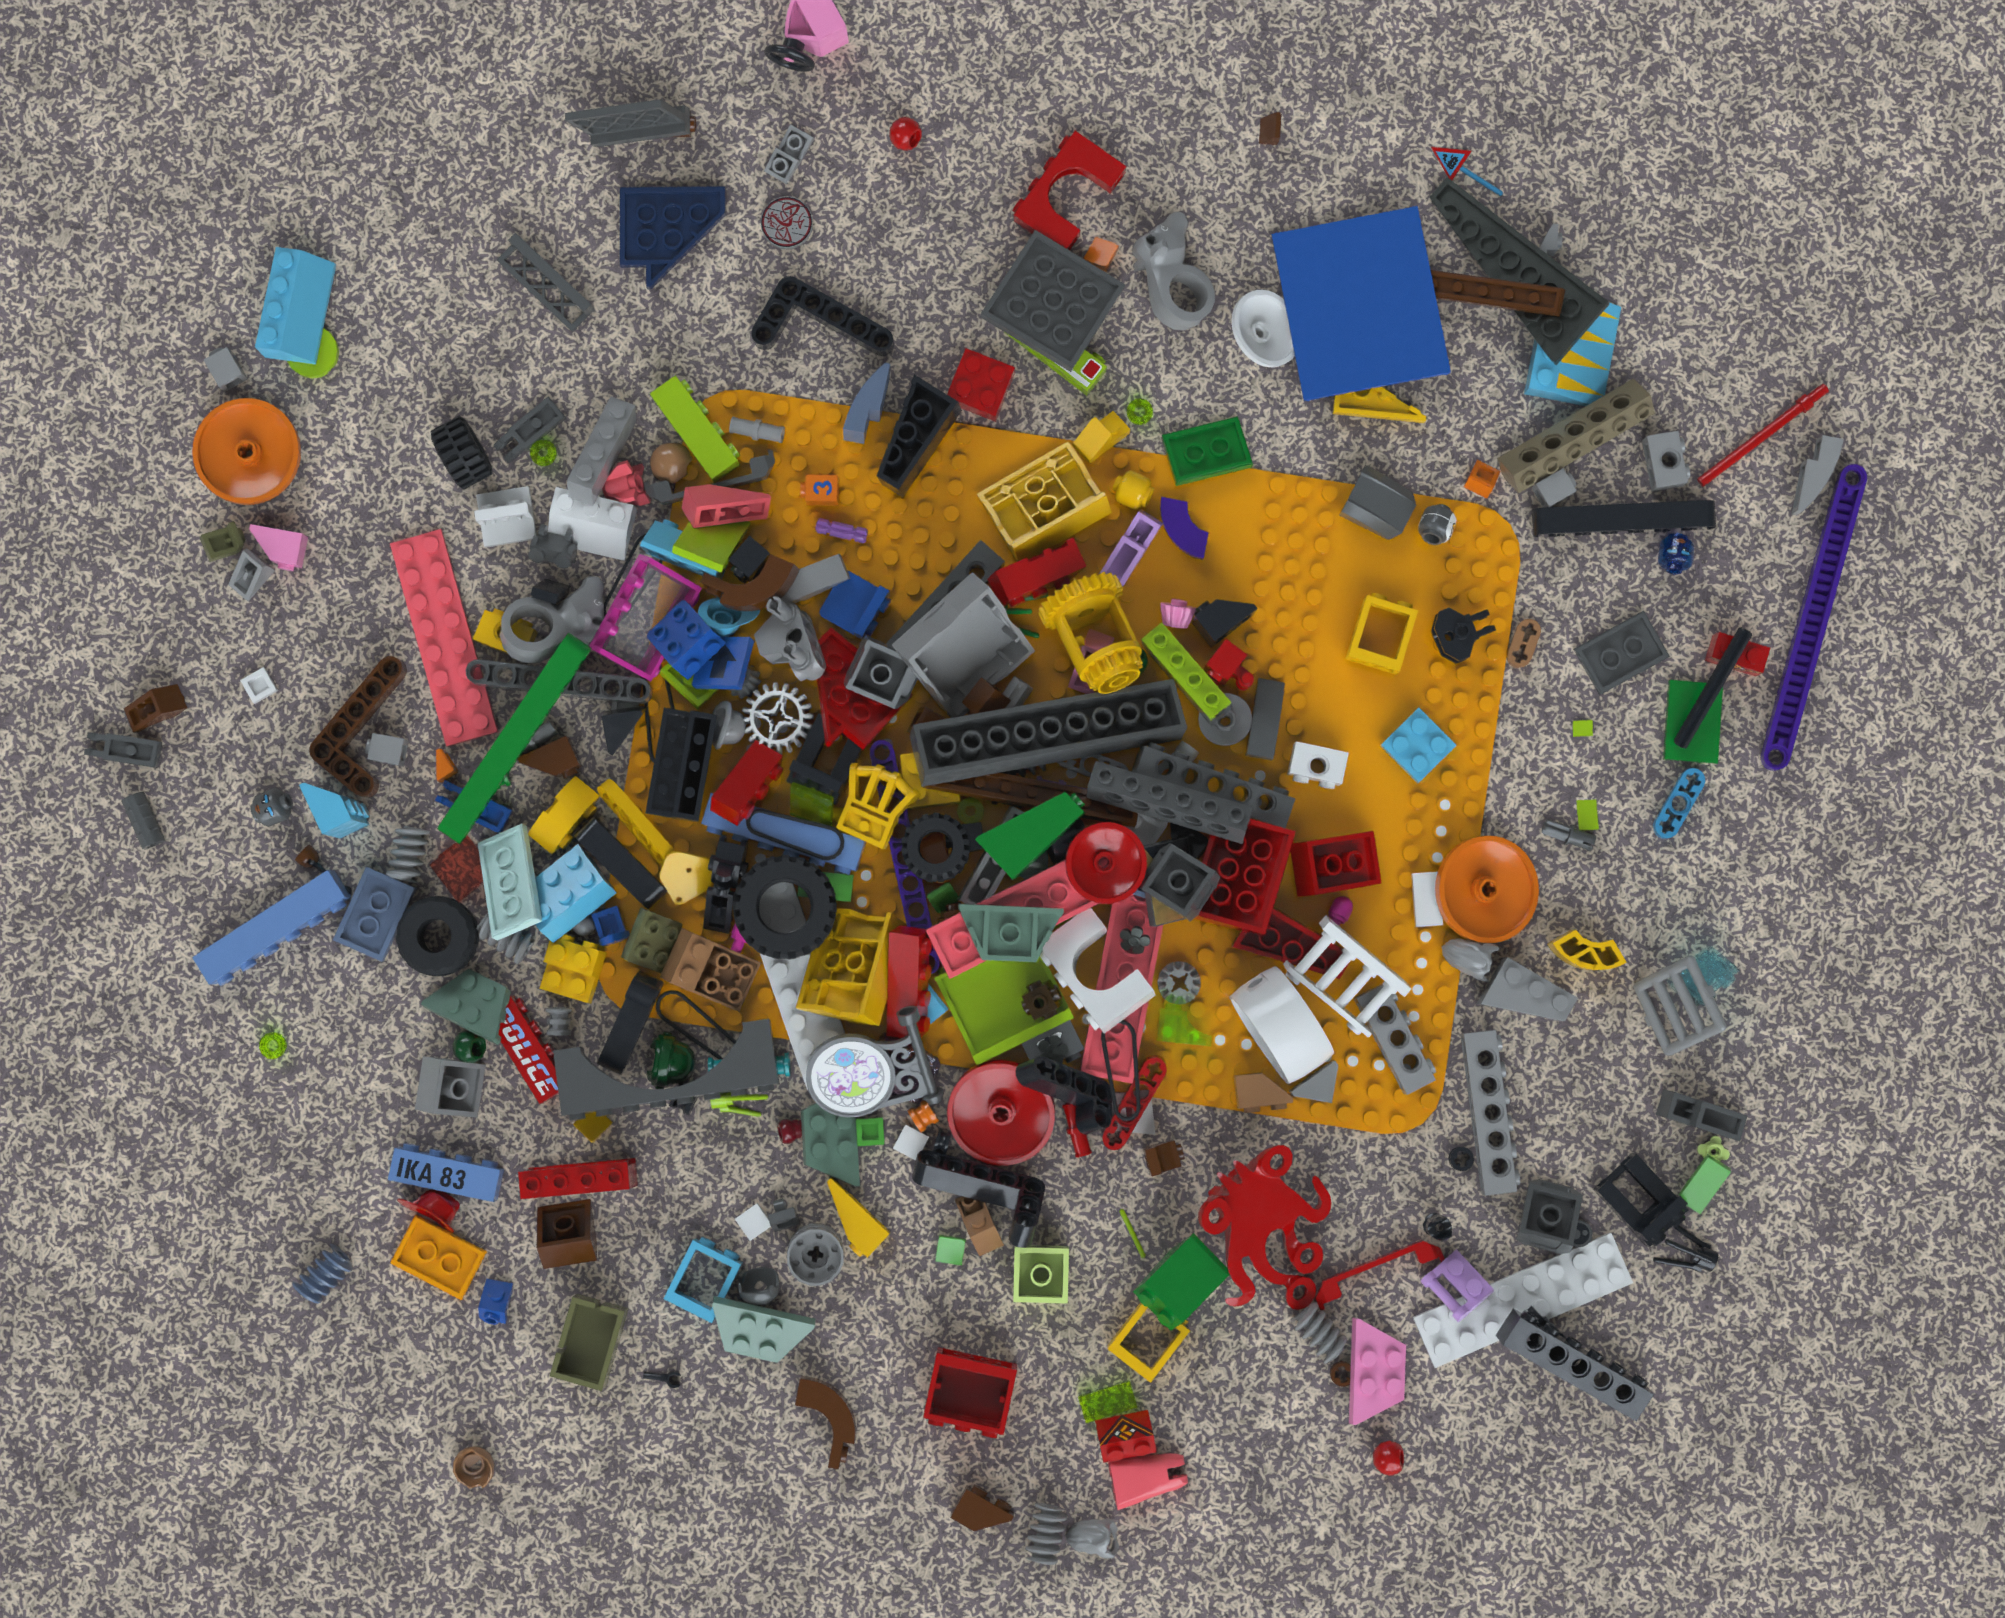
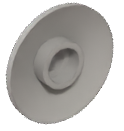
(1237, 730)

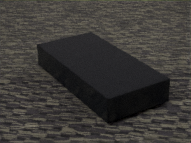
(550, 591)

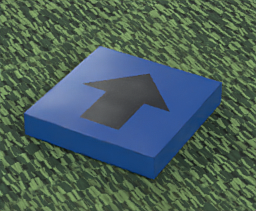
(727, 666)

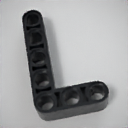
(820, 314)
(985, 1184)

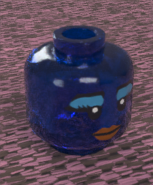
(1676, 553)

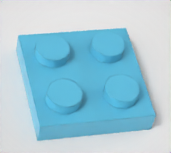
(1418, 745)

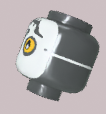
(1437, 524)

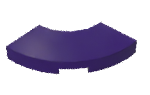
(1181, 528)

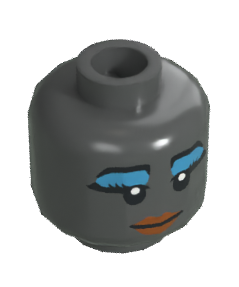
(271, 807)

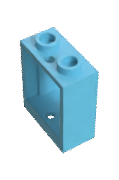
(690, 1304)

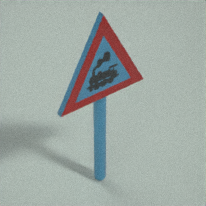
(1452, 162)

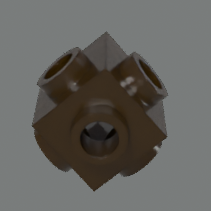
(1048, 992)

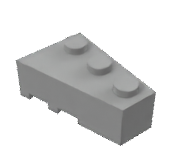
(1526, 992)

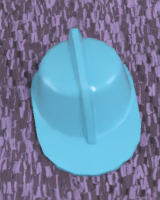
(722, 619)

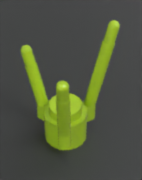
(726, 1100)

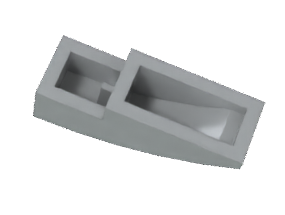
(1816, 472)
(817, 579)

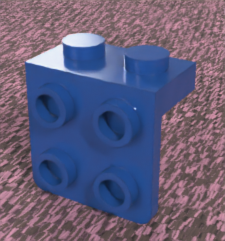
(856, 605)
(685, 639)

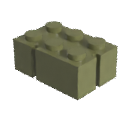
(591, 1342)

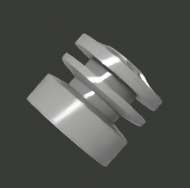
(826, 1266)

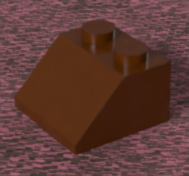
(566, 1234)

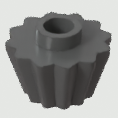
(750, 684)

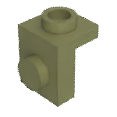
(223, 542)

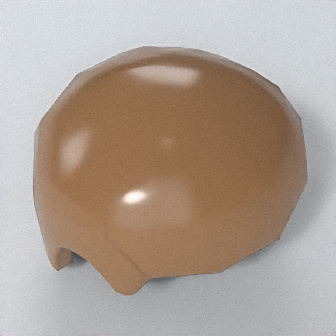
(670, 462)
(466, 1459)

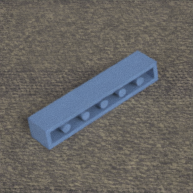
(799, 834)
(272, 927)

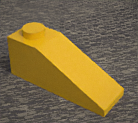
(859, 1224)

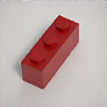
(747, 783)

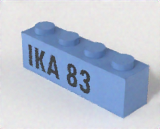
(445, 1173)

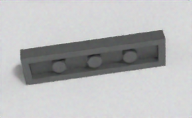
(552, 276)

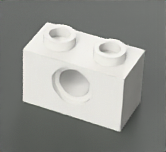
(1333, 761)

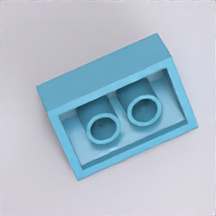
(659, 544)
(333, 812)

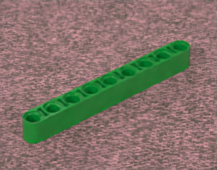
(514, 738)

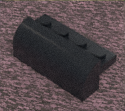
(681, 764)

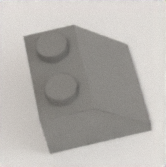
(450, 1087)

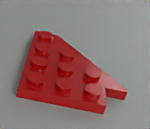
(844, 709)

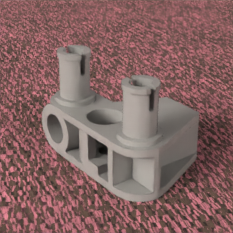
(791, 639)

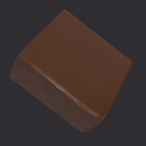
(1270, 129)

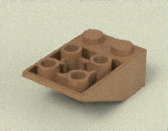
(710, 970)

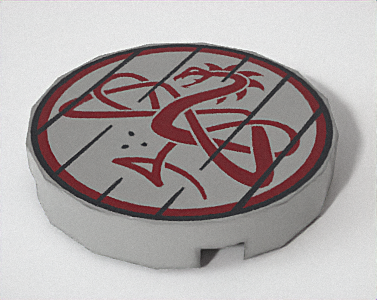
(786, 223)

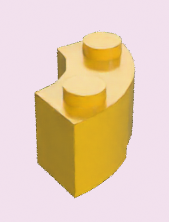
(560, 820)
(1586, 954)

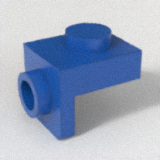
(495, 1301)

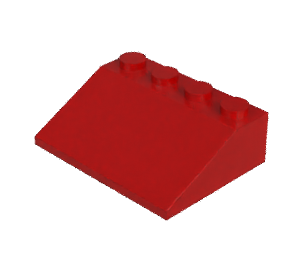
(1248, 877)

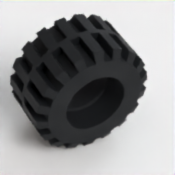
(461, 452)
(924, 826)

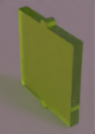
(811, 804)

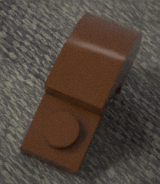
(773, 581)
(830, 1401)

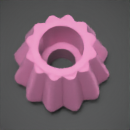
(1177, 613)

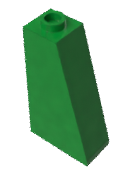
(1029, 835)

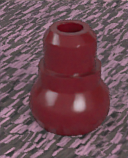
(789, 1130)

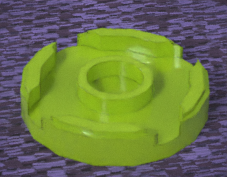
(326, 359)

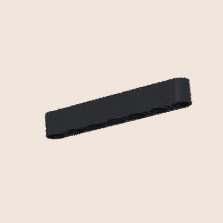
(1624, 517)

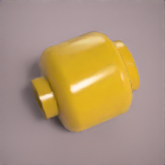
(1133, 490)

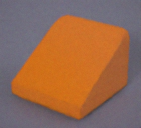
(1101, 253)
(1482, 479)
(444, 766)

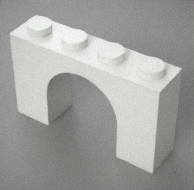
(1106, 1006)

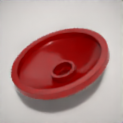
(1124, 866)

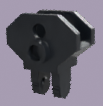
(1460, 631)
(728, 865)

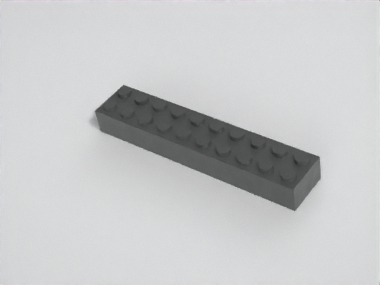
(1047, 732)

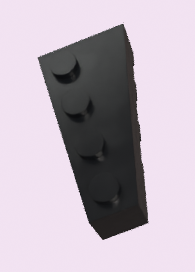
(916, 435)

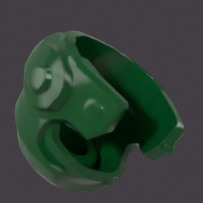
(672, 1062)

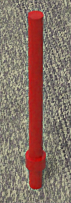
(1802, 404)

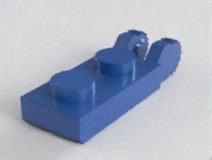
(493, 817)

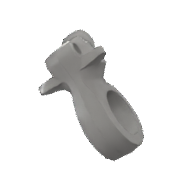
(1163, 258)
(577, 614)

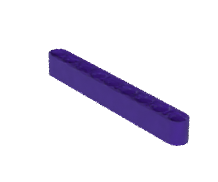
(903, 871)

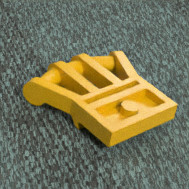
(866, 820)

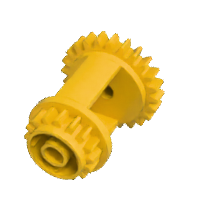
(1081, 605)

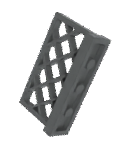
(631, 122)

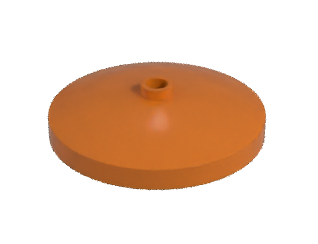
(227, 437)
(1508, 893)

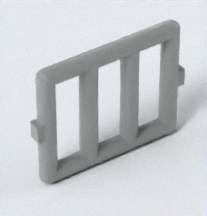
(1706, 993)

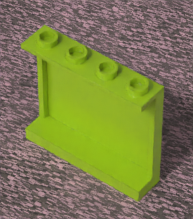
(990, 1006)

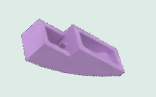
(1132, 546)

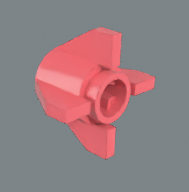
(626, 484)

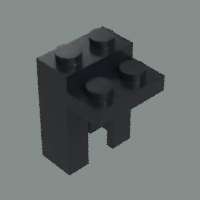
(803, 767)
(1663, 1214)

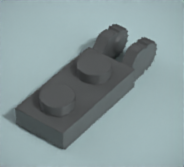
(531, 428)
(126, 749)

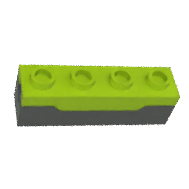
(1186, 673)

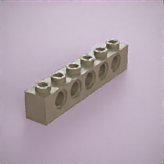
(1576, 435)

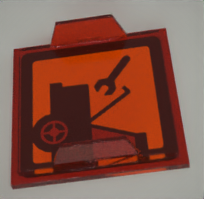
(459, 868)

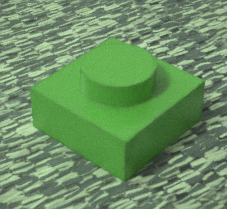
(870, 1131)

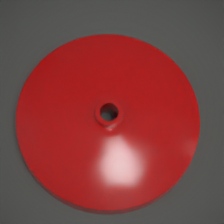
(993, 1134)

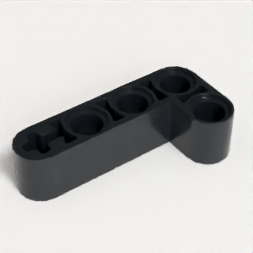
(620, 862)
(630, 1022)
(1085, 1091)

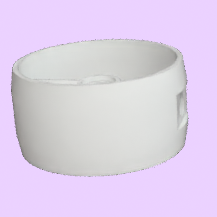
(1282, 1024)

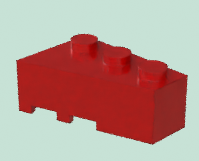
(1037, 574)

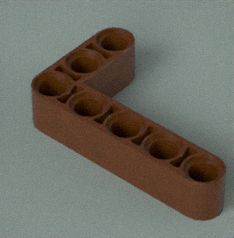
(354, 725)

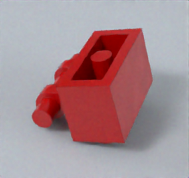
(1227, 664)

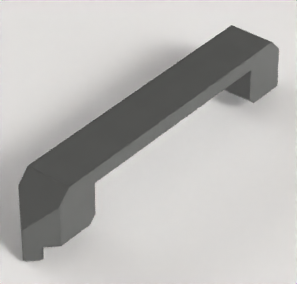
(760, 468)

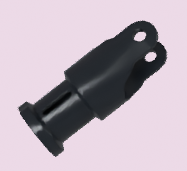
(1430, 1223)

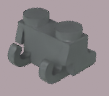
(553, 548)

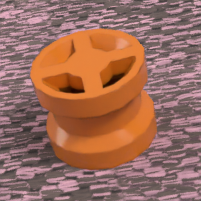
(923, 1116)

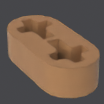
(1517, 641)

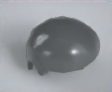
(750, 1278)

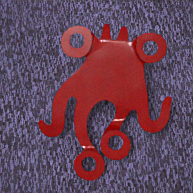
(1252, 1206)

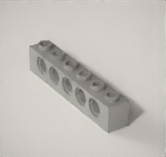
(1508, 1179)

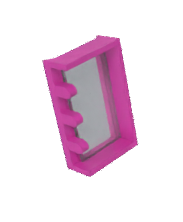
(640, 604)

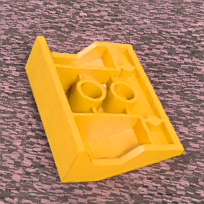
(1044, 502)
(850, 969)

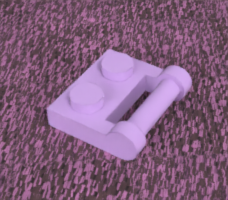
(1463, 1279)

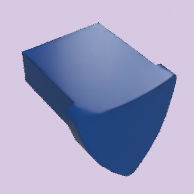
(610, 926)

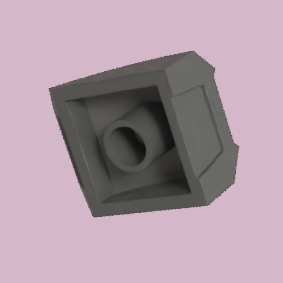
(1379, 504)
(880, 674)
(1179, 881)
(1549, 1216)

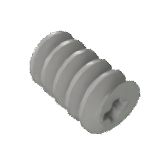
(407, 853)
(514, 944)
(1320, 1332)
(1046, 1534)

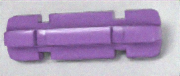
(841, 530)

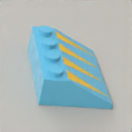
(1583, 371)

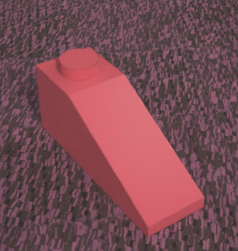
(723, 505)

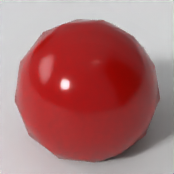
(905, 133)
(1388, 1458)

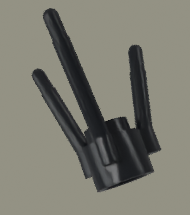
(1702, 1256)

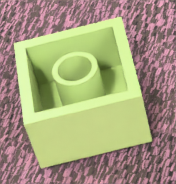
(1041, 1274)

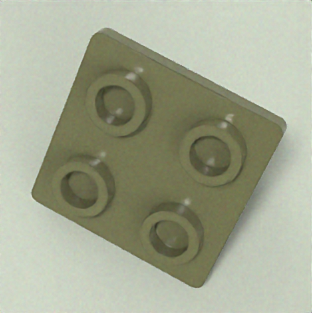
(651, 940)

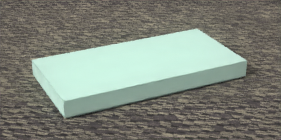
(509, 882)

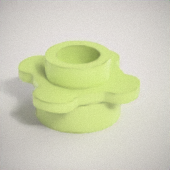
(1714, 1143)

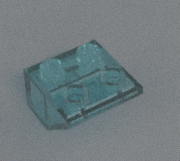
(1716, 970)

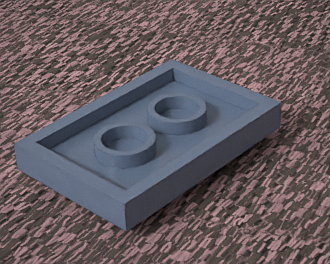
(374, 914)

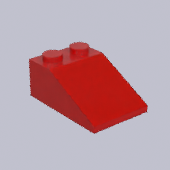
(1335, 864)

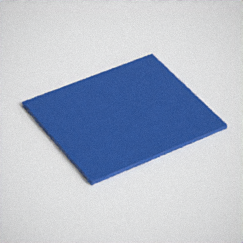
(1360, 303)

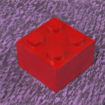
(981, 384)

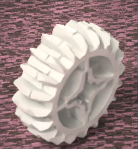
(780, 706)

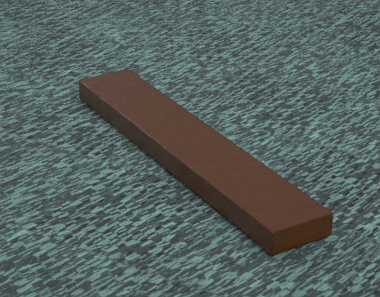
(1498, 293)

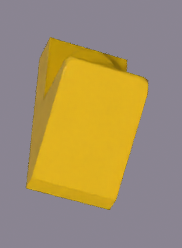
(1100, 436)

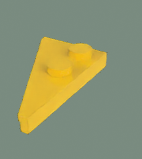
(1376, 404)

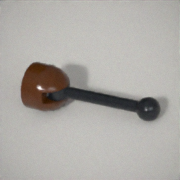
(309, 858)

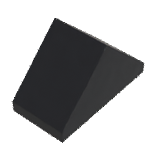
(618, 725)
(718, 911)

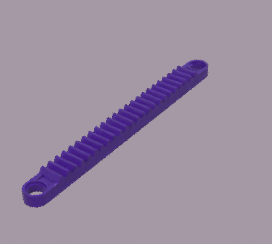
(1813, 617)

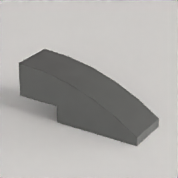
(1265, 719)
(1701, 1115)

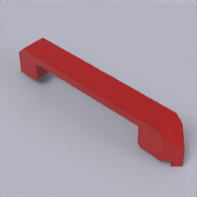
(1329, 1287)

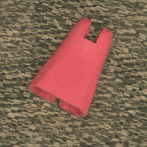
(1144, 1477)

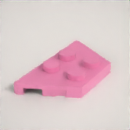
(1375, 1372)

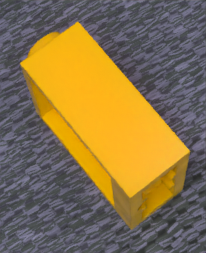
(1373, 659)
(1131, 1359)

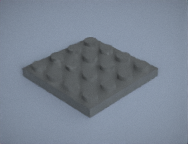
(1052, 301)

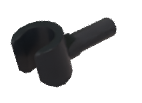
(662, 1377)

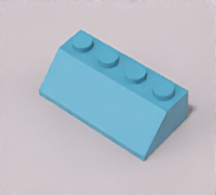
(295, 306)

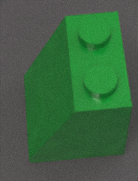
(1181, 1281)

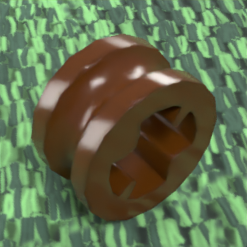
(1336, 1380)

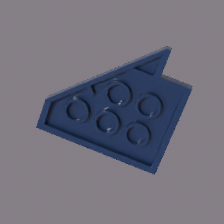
(665, 225)

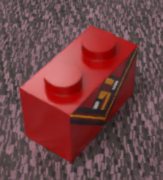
(1751, 660)
(1125, 1436)

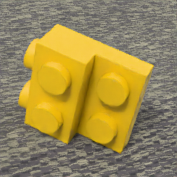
(572, 968)

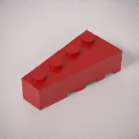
(1288, 941)

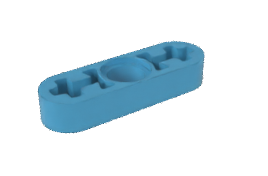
(1681, 782)

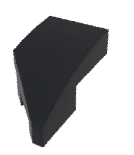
(1196, 840)

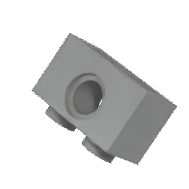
(1659, 475)

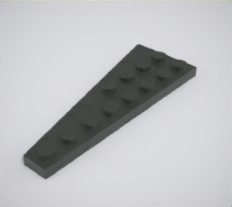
(1512, 257)

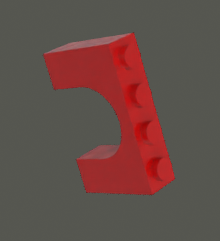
(1075, 157)

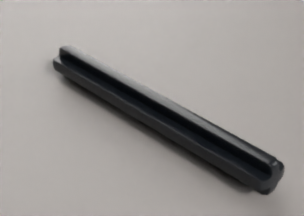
(1712, 687)

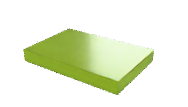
(710, 544)

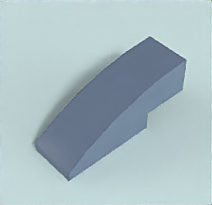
(867, 405)

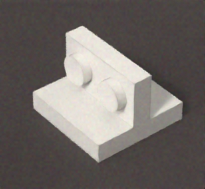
(506, 516)

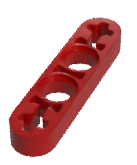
(1129, 1100)

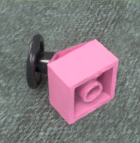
(811, 27)

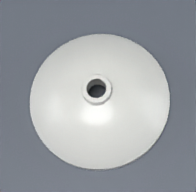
(1263, 314)

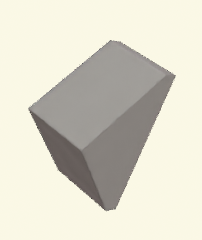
(250, 574)
(1319, 1085)

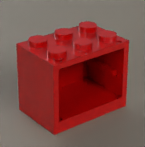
(970, 1392)

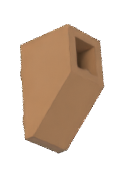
(1258, 1090)
(979, 1225)

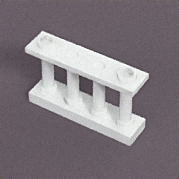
(1351, 951)

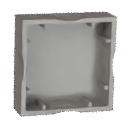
(961, 642)

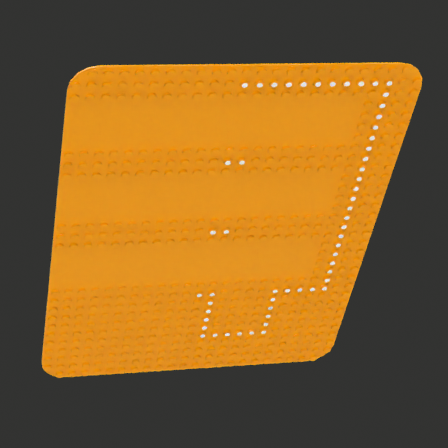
(1268, 545)

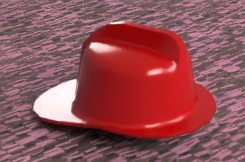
(436, 1206)

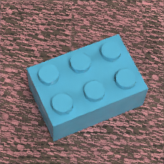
(570, 892)

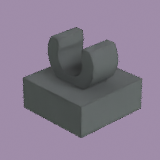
(784, 1217)

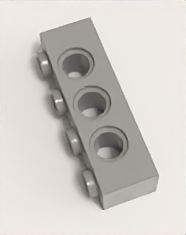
(1424, 1069)

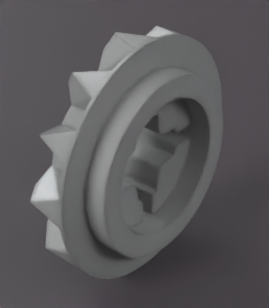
(1166, 984)

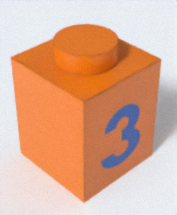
(820, 490)

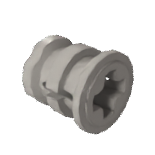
(558, 1021)

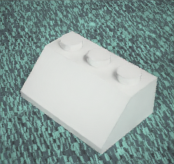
(596, 528)

